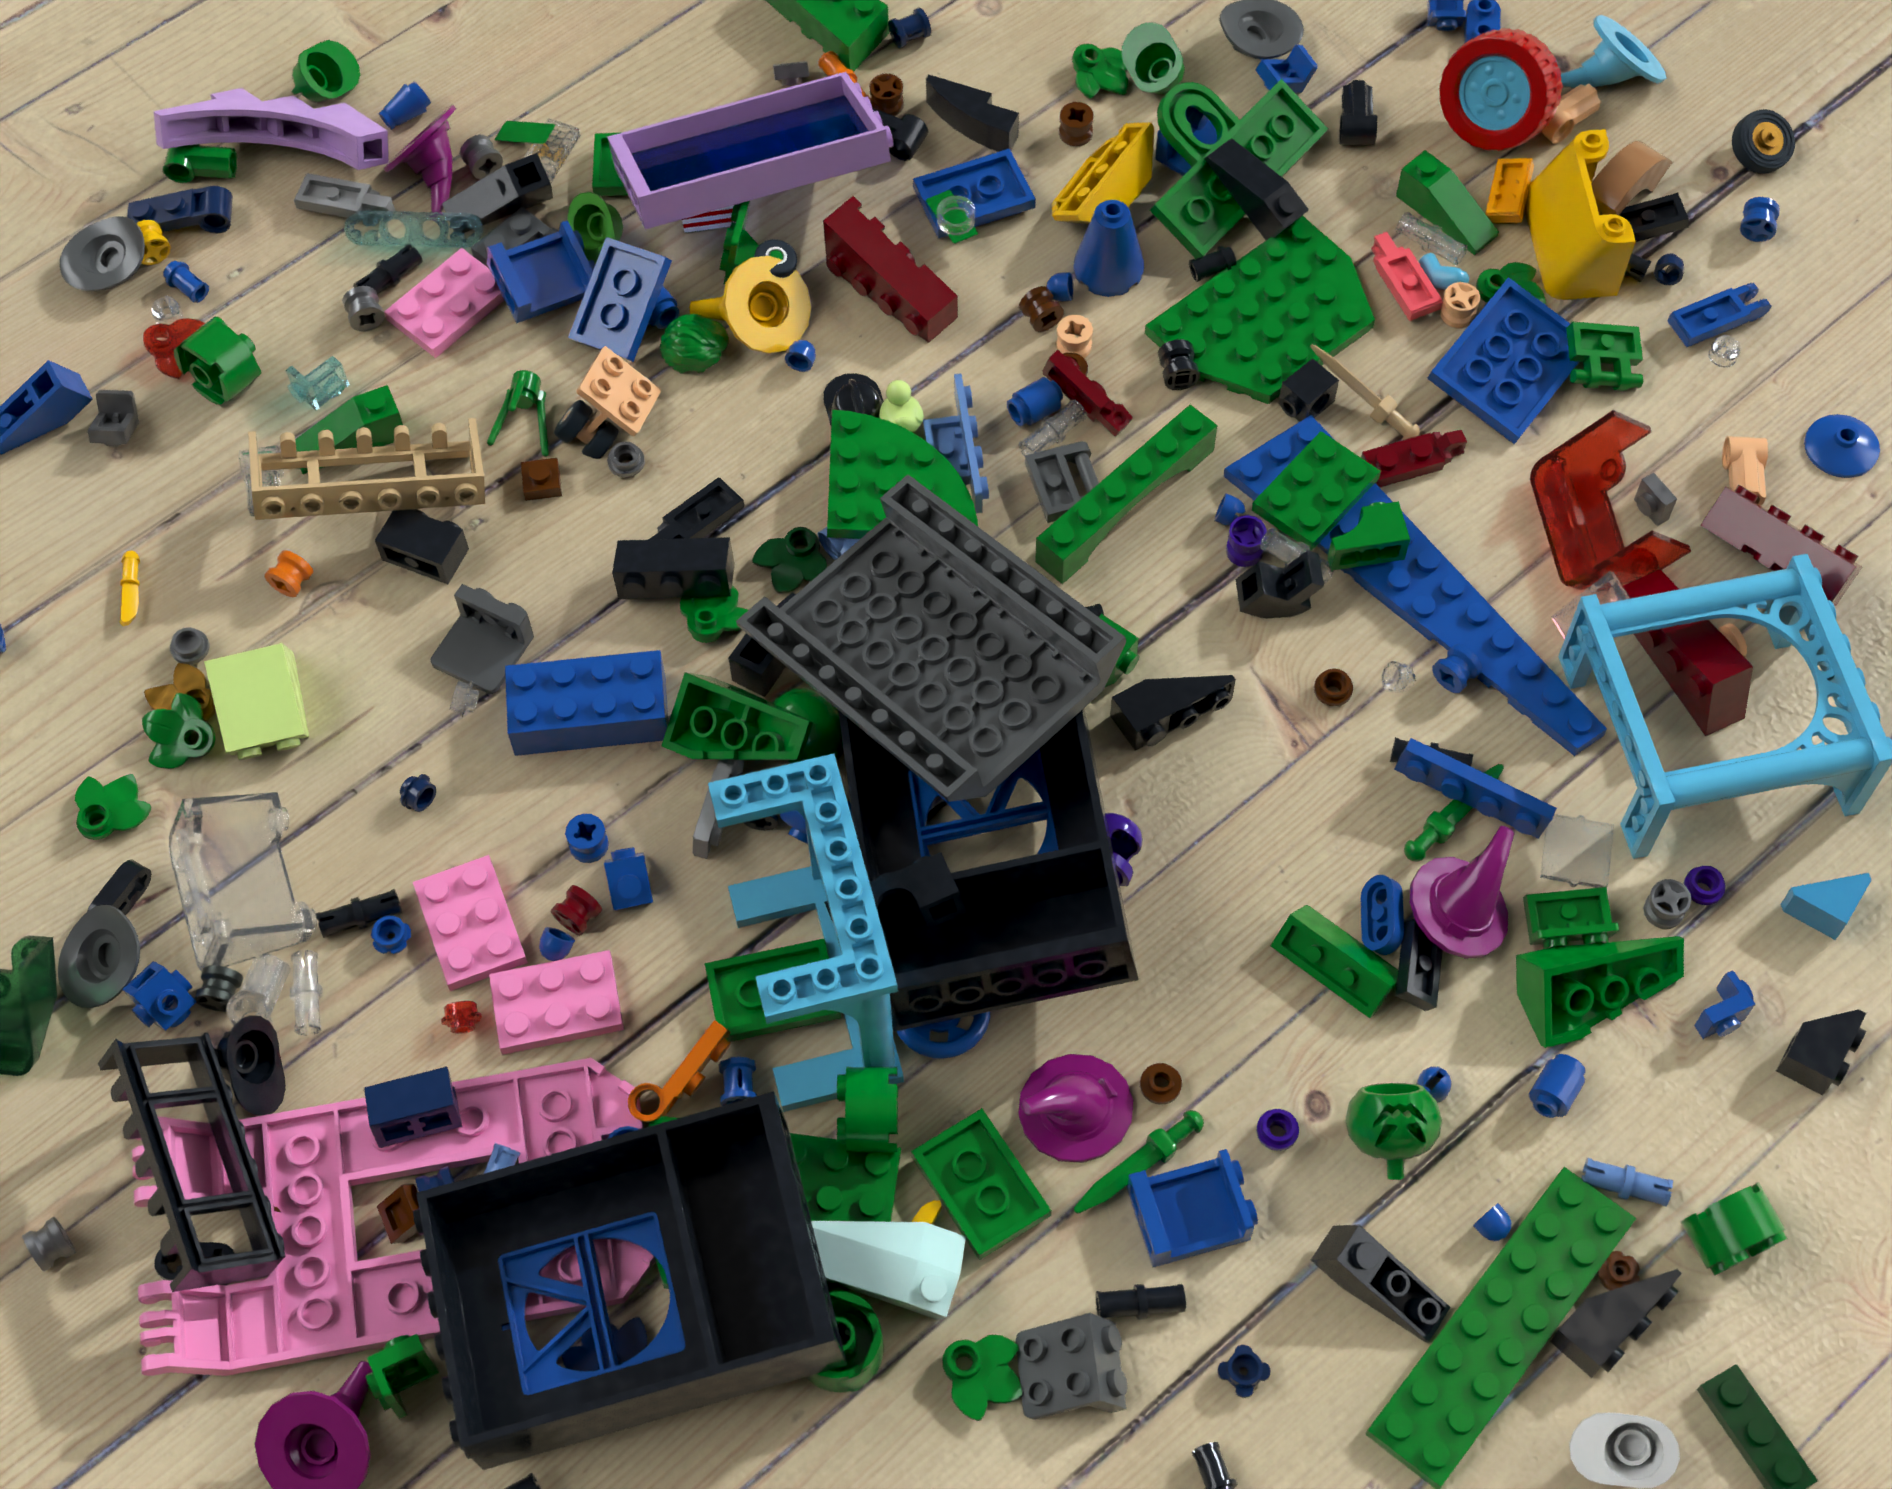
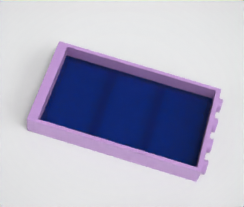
(749, 149)

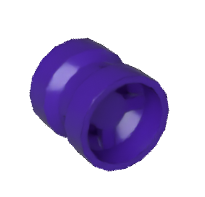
(1245, 541)

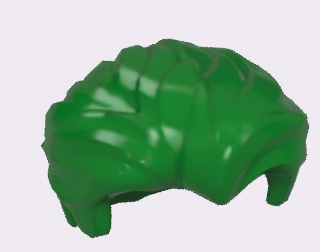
(693, 343)

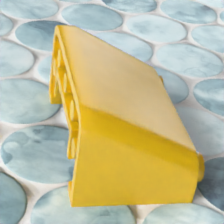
(1573, 244)

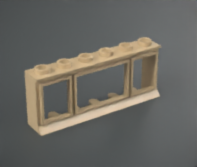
(366, 495)

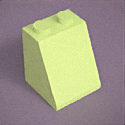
(258, 700)

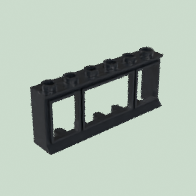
(157, 1162)

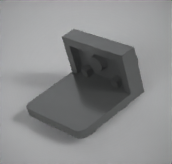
(483, 639)
(1071, 1366)

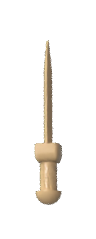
(1383, 409)

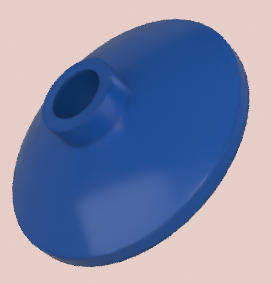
(1839, 457)

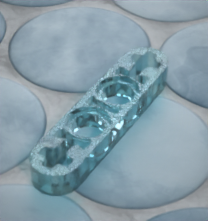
(413, 224)

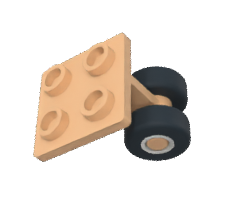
(618, 394)

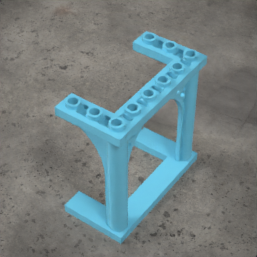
(1792, 603)
(859, 967)

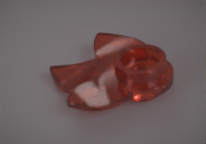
(164, 350)

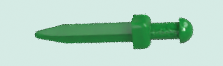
(1441, 825)
(1159, 1146)

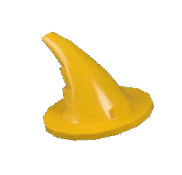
(759, 307)

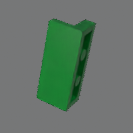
(1336, 959)

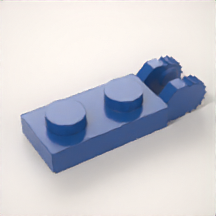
(1717, 314)

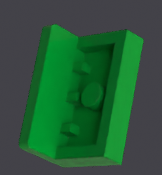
(1569, 916)
(398, 1367)

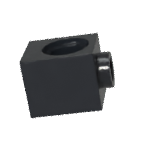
(1308, 391)

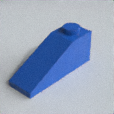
(41, 405)

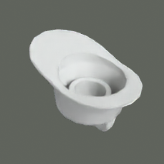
(1624, 1450)

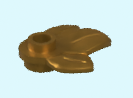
(188, 681)

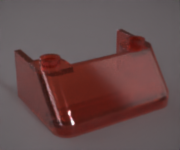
(1578, 514)

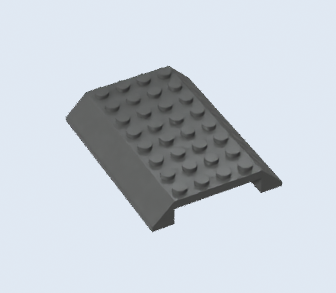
(941, 645)

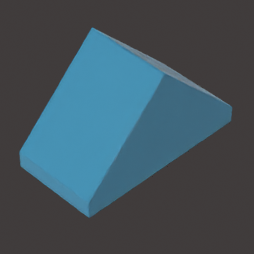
(1826, 903)

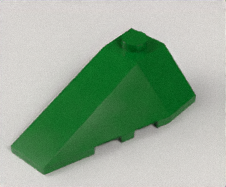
(732, 724)
(1581, 985)

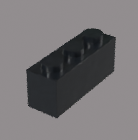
(673, 568)

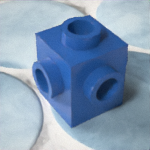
(160, 996)

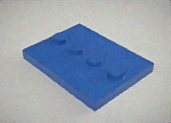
(1507, 361)

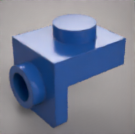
(1445, 14)
(1294, 70)
(628, 879)
(1726, 1015)

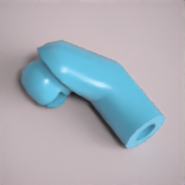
(1439, 275)

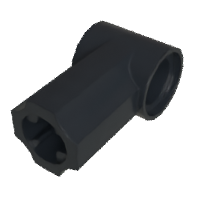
(1357, 119)
(906, 133)

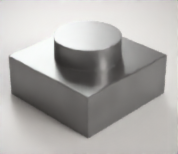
(791, 72)
(1655, 499)

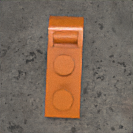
(687, 1076)

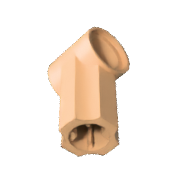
(1573, 108)
(1746, 463)

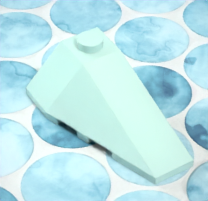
(893, 1262)

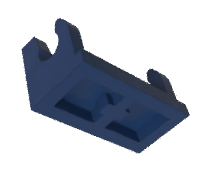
(412, 1107)

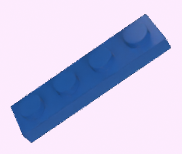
(1475, 788)

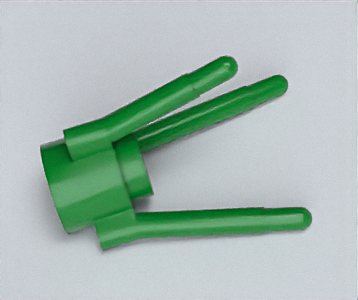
(523, 394)

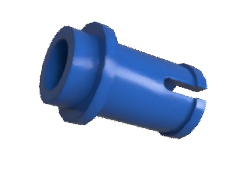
(178, 275)

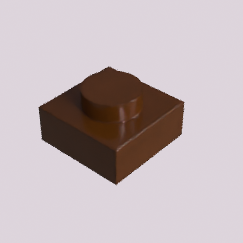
(541, 479)
(397, 1213)

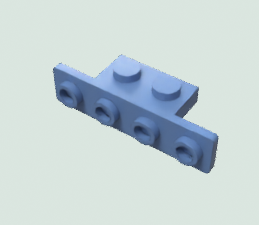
(954, 440)

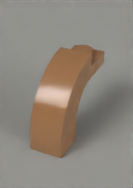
(1626, 175)

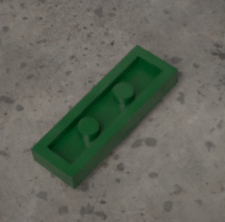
(1755, 1431)

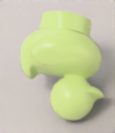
(901, 406)

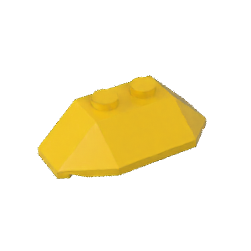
(1112, 172)

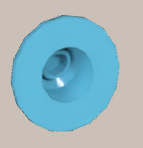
(1615, 59)

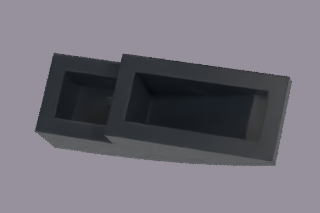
(972, 113)

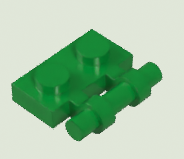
(1607, 345)

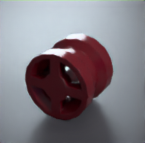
(576, 910)

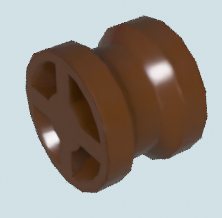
(887, 93)
(1076, 124)
(1041, 309)

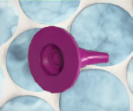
(432, 157)
(1461, 900)
(1075, 1108)
(316, 1438)

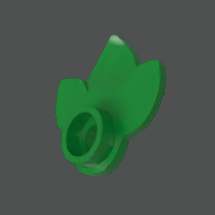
(1103, 71)
(1516, 271)
(711, 615)
(173, 730)
(113, 803)
(988, 1376)

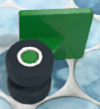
(741, 246)

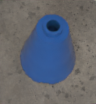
(1109, 252)

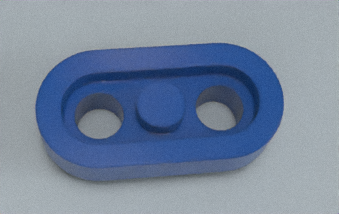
(1481, 18)
(1381, 918)

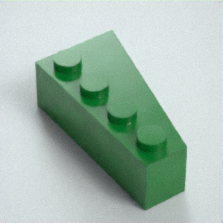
(840, 26)

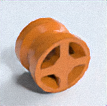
(288, 573)

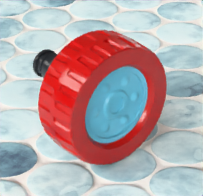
(1500, 89)

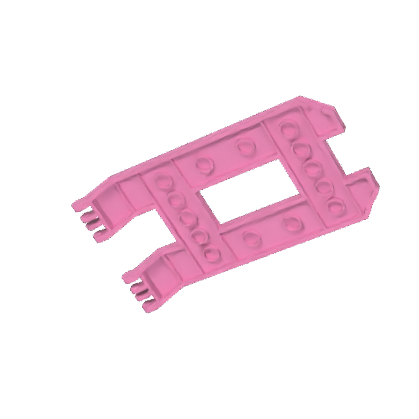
(307, 1160)

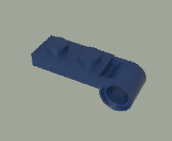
(203, 206)

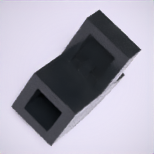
(1277, 591)

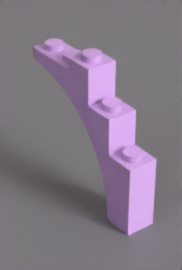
(283, 121)

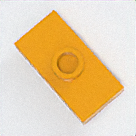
(1509, 190)

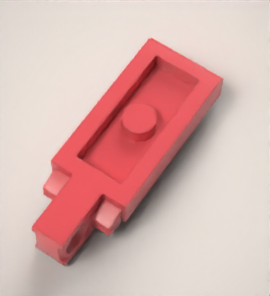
(1405, 278)

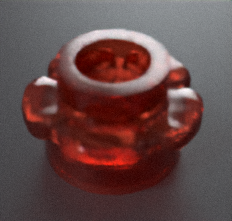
(461, 1016)

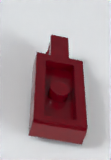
(1088, 393)
(1415, 456)

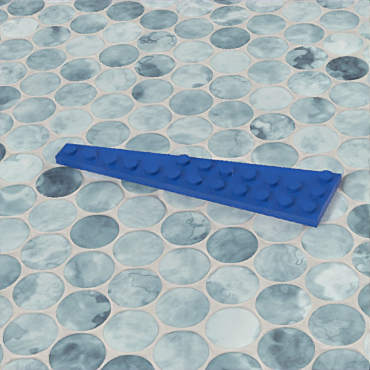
(1439, 603)

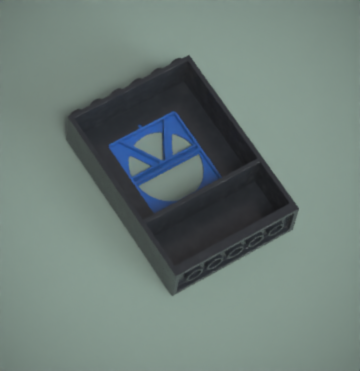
(1030, 922)
(702, 1195)

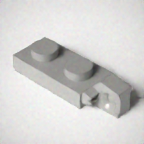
(339, 196)
(707, 829)

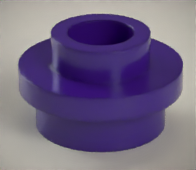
(1709, 876)
(1280, 1118)

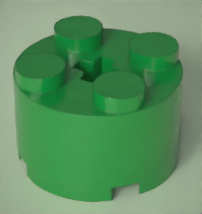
(218, 361)
(869, 1109)
(1733, 1226)
(863, 1347)

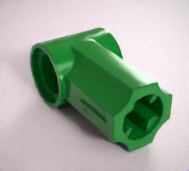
(195, 160)

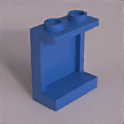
(541, 273)
(1192, 1209)

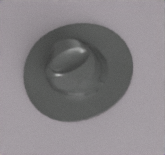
(1261, 27)
(103, 254)
(98, 957)

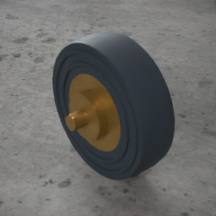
(1763, 141)

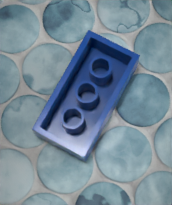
(586, 702)

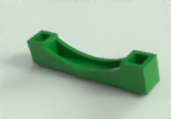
(1076, 534)

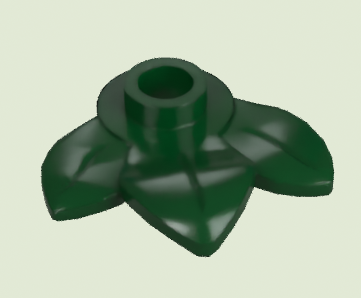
(790, 564)

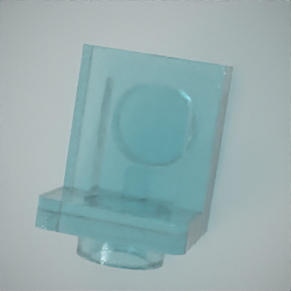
(319, 385)

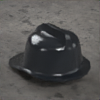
(854, 394)
(253, 1065)

